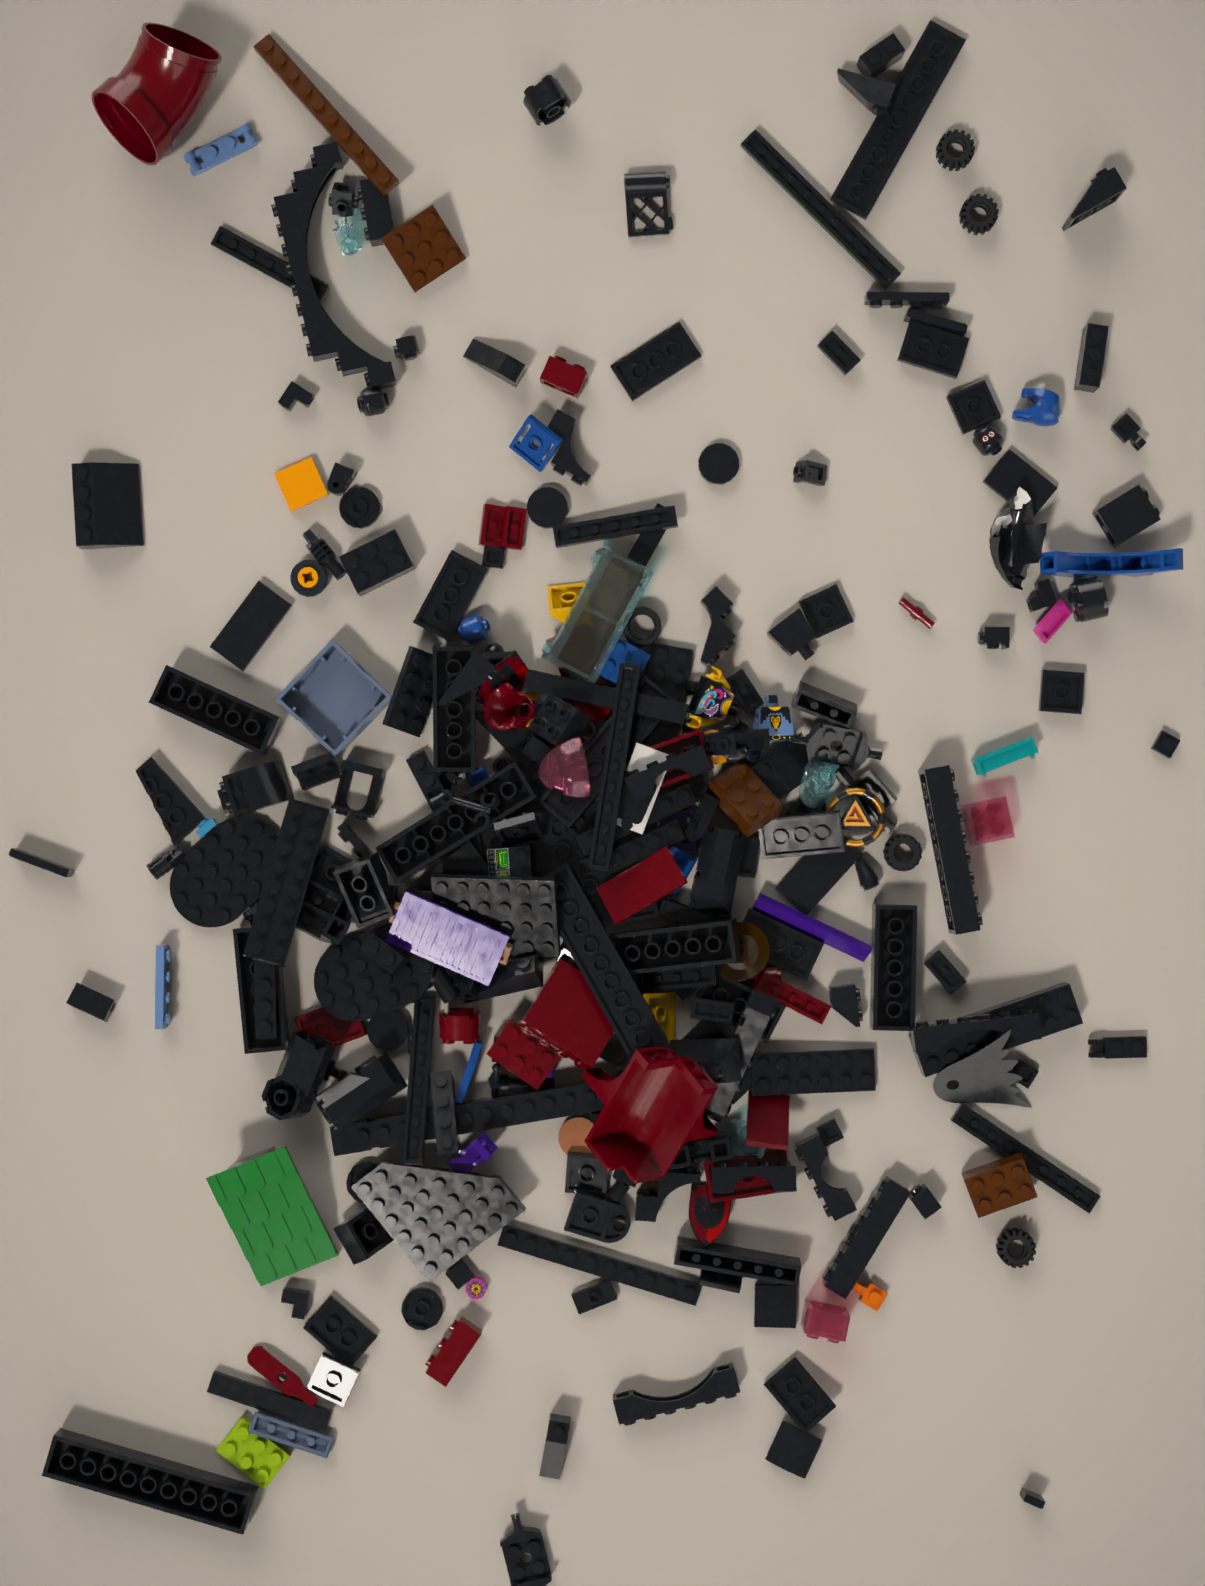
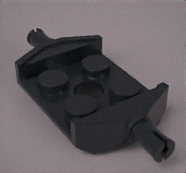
(851, 752)
(521, 1541)

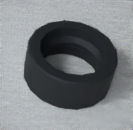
(656, 632)

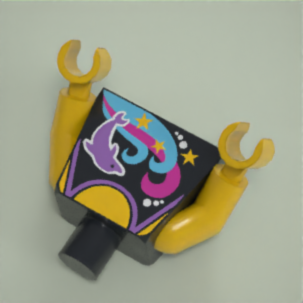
(711, 700)

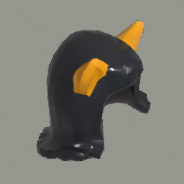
(742, 753)

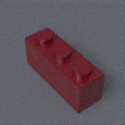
(452, 1350)

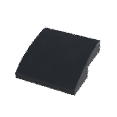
(794, 1449)

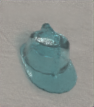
(816, 783)
(737, 1135)

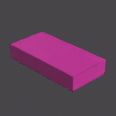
(1052, 621)

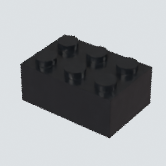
(377, 563)

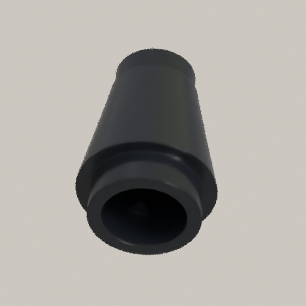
(866, 875)

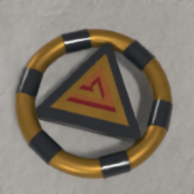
(856, 816)

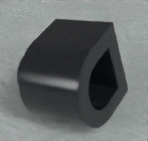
(406, 348)

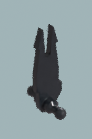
(505, 1082)

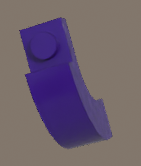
(473, 1153)

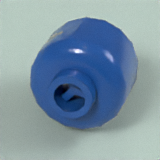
(474, 629)

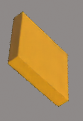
(301, 484)

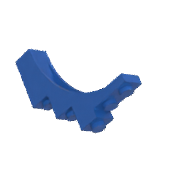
(1110, 564)

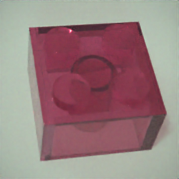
(987, 821)
(825, 1321)

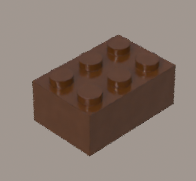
(745, 798)
(999, 1185)

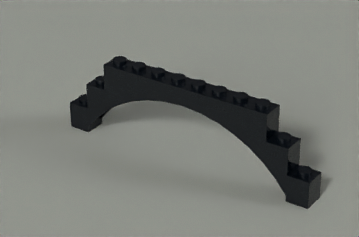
(294, 216)

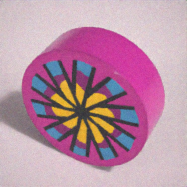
(476, 1288)

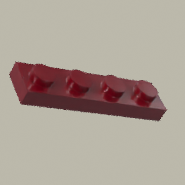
(792, 997)

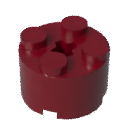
(459, 1025)

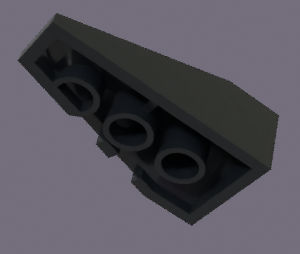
(513, 977)

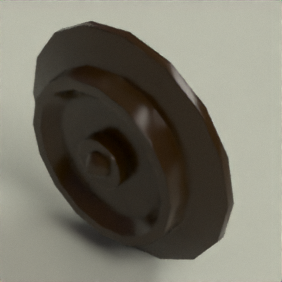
(754, 954)

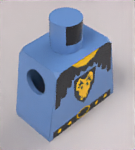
(775, 718)

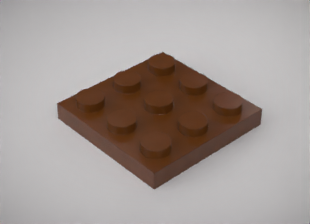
(423, 248)

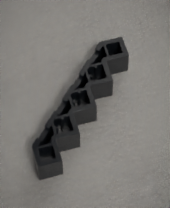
(750, 1032)

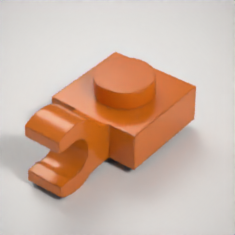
(870, 1295)

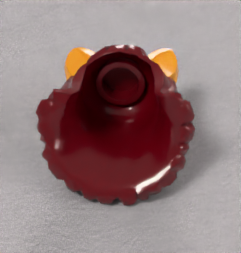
(509, 707)

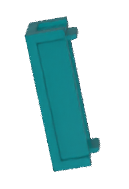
(1004, 756)

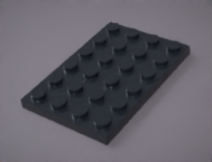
(511, 904)

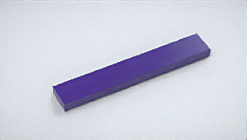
(812, 927)

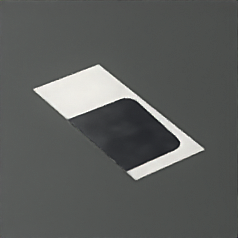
(640, 811)

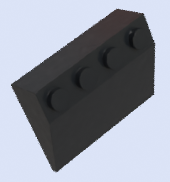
(107, 505)

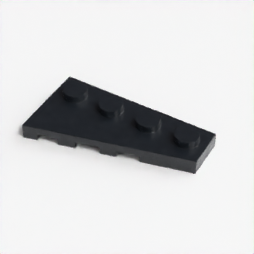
(175, 809)

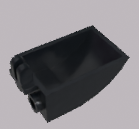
(255, 788)

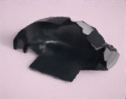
(1024, 545)

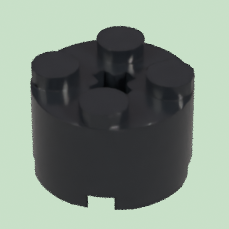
(546, 100)
(1088, 599)

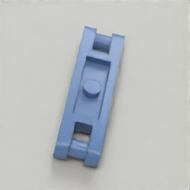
(221, 150)

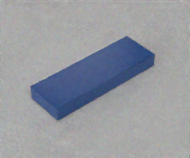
(469, 1072)

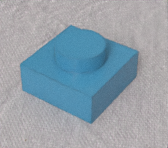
(206, 826)

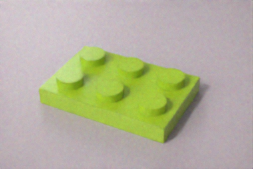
(253, 1454)

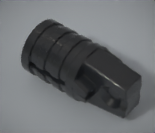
(165, 862)

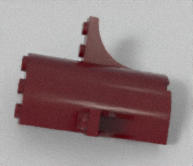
(649, 1112)

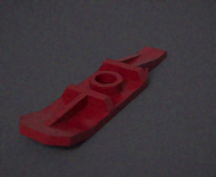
(271, 1368)

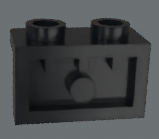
(316, 771)

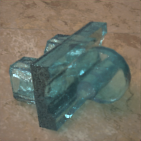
(346, 237)

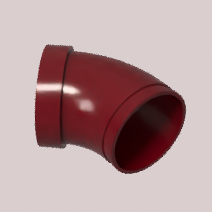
(157, 91)

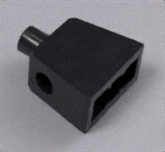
(793, 635)

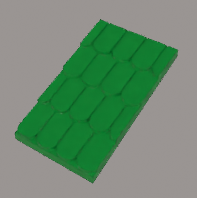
(272, 1215)

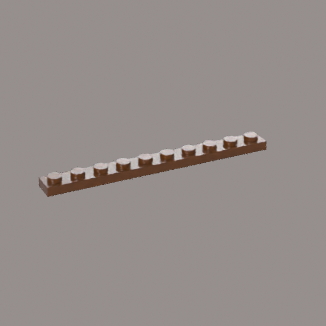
(326, 115)

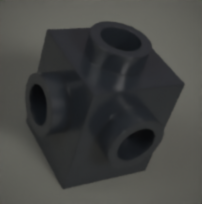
(343, 199)

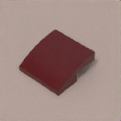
(502, 526)

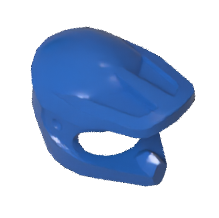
(1044, 411)

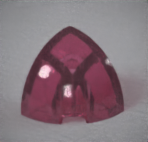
(566, 769)

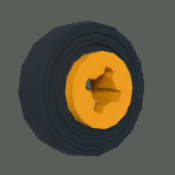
(315, 582)

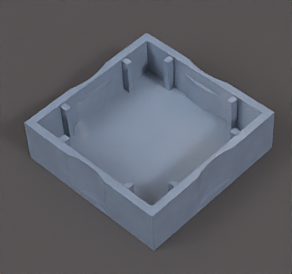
(334, 698)

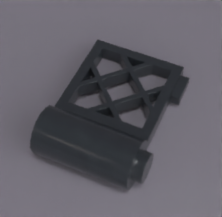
(649, 186)

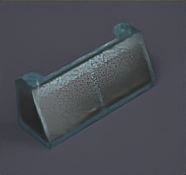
(597, 616)

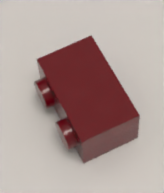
(564, 376)

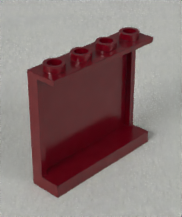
(569, 1017)

